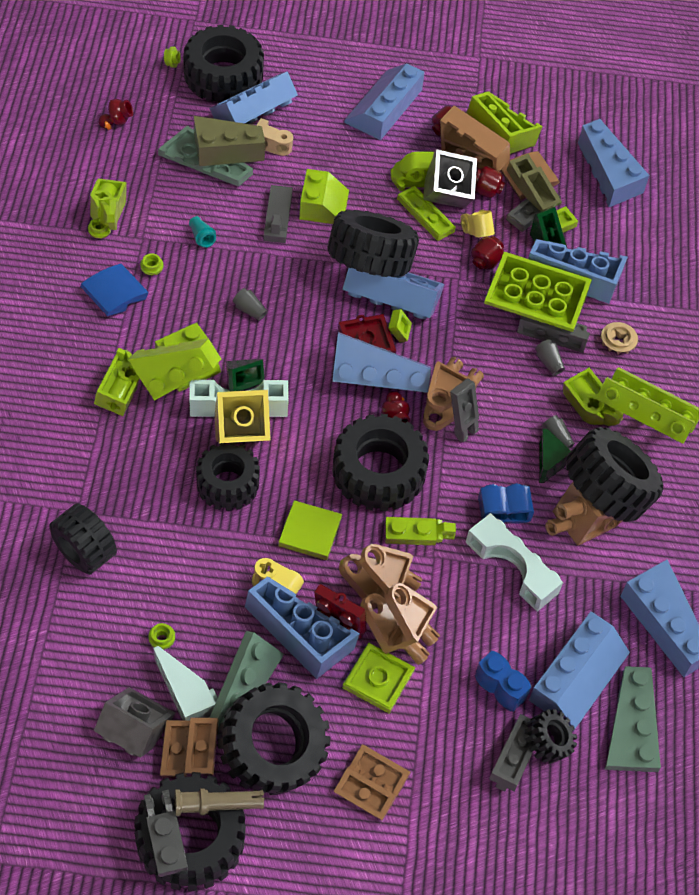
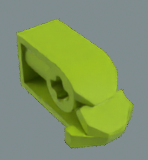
(411, 170)
(108, 201)
(118, 384)
(582, 394)

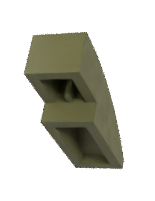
(533, 183)

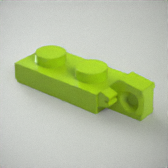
(417, 531)

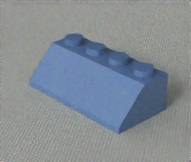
(387, 100)
(401, 292)
(581, 670)

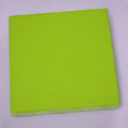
(310, 530)
(378, 678)

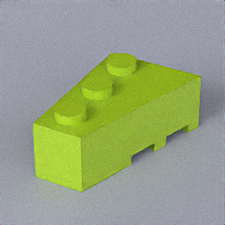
(500, 119)
(173, 366)

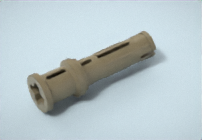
(202, 801)

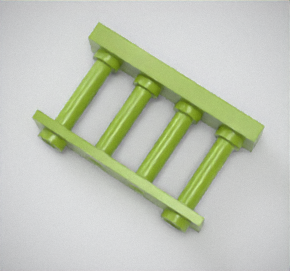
(649, 405)

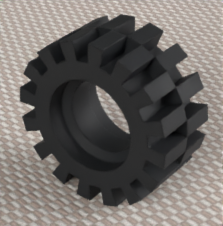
(541, 741)

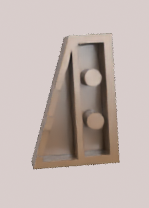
(470, 138)

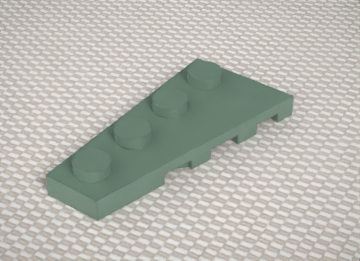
(183, 151)
(250, 669)
(634, 731)

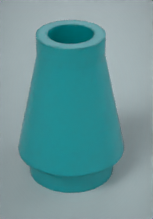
(203, 233)

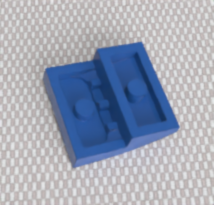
(114, 289)

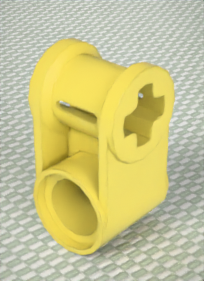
(478, 224)
(277, 572)

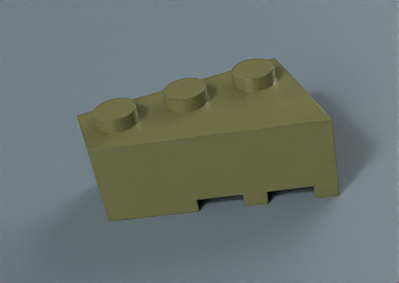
(227, 142)

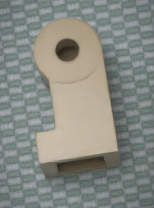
(276, 141)

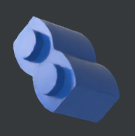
(508, 503)
(507, 684)

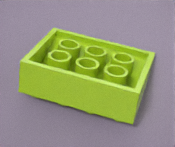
(538, 291)

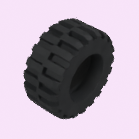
(222, 45)
(372, 243)
(385, 436)
(614, 474)
(298, 713)
(202, 865)

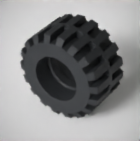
(227, 459)
(83, 538)

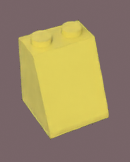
(242, 416)

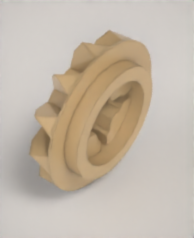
(620, 330)

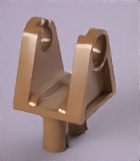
(439, 398)
(579, 518)
(380, 573)
(402, 624)

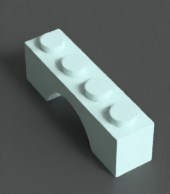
(204, 394)
(493, 539)

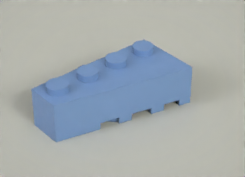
(257, 100)
(611, 163)
(601, 268)
(373, 366)
(666, 615)
(299, 627)

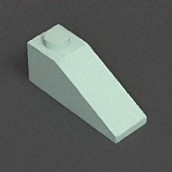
(185, 687)

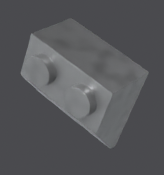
(451, 179)
(133, 722)

